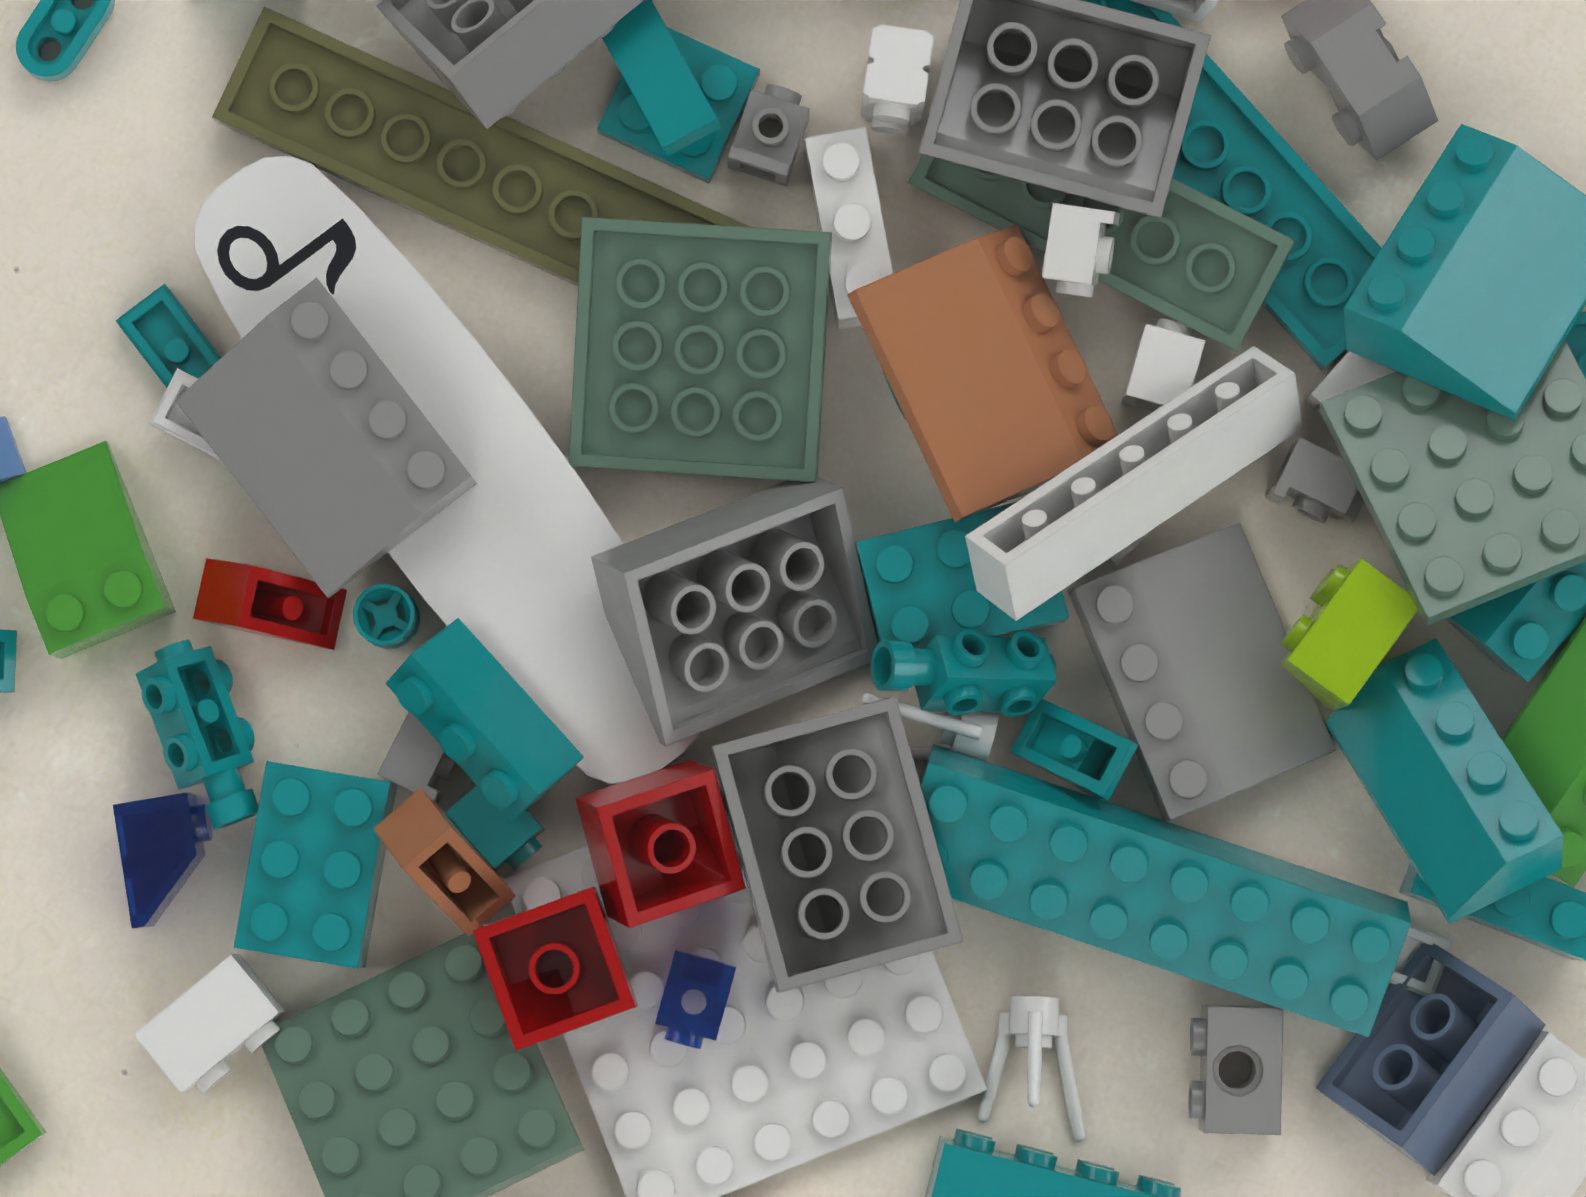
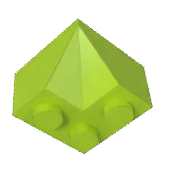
(1347, 633)

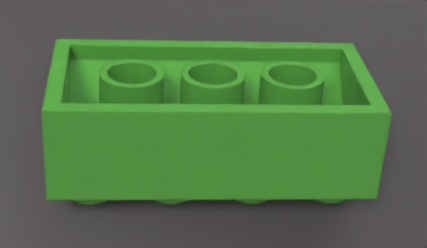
(1551, 749)

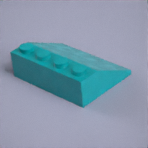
(1476, 276)

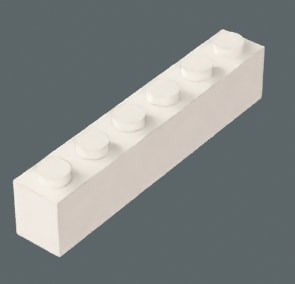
(1134, 482)

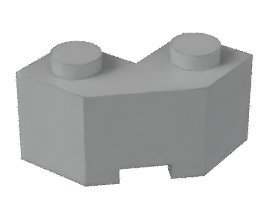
(1375, 93)

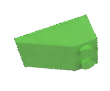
(81, 552)

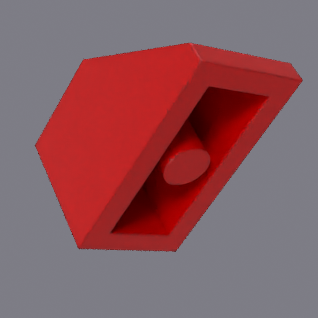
(268, 603)

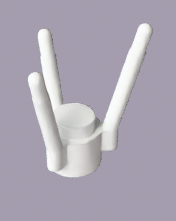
(966, 734)
(1034, 1024)

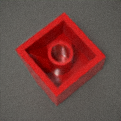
(660, 843)
(555, 968)

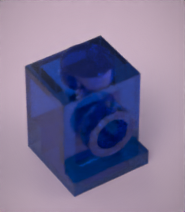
(710, 978)

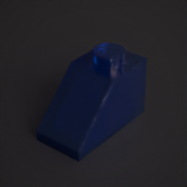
(159, 850)

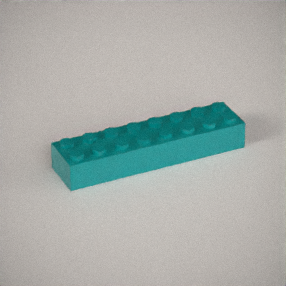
(1163, 892)

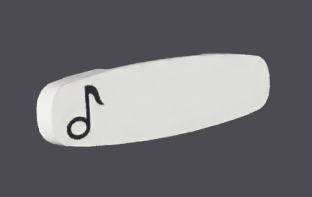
(518, 542)

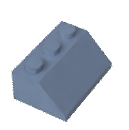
(1432, 1058)

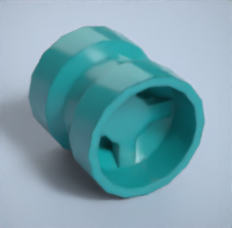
(379, 609)

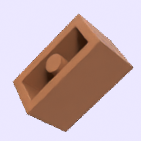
(443, 862)

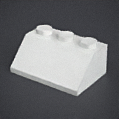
(1529, 1132)

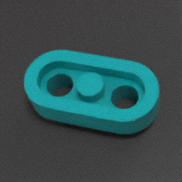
(63, 24)

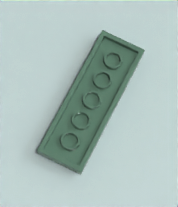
(1192, 264)

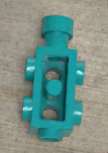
(983, 679)
(200, 728)

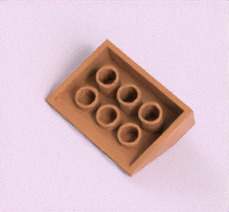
(984, 370)

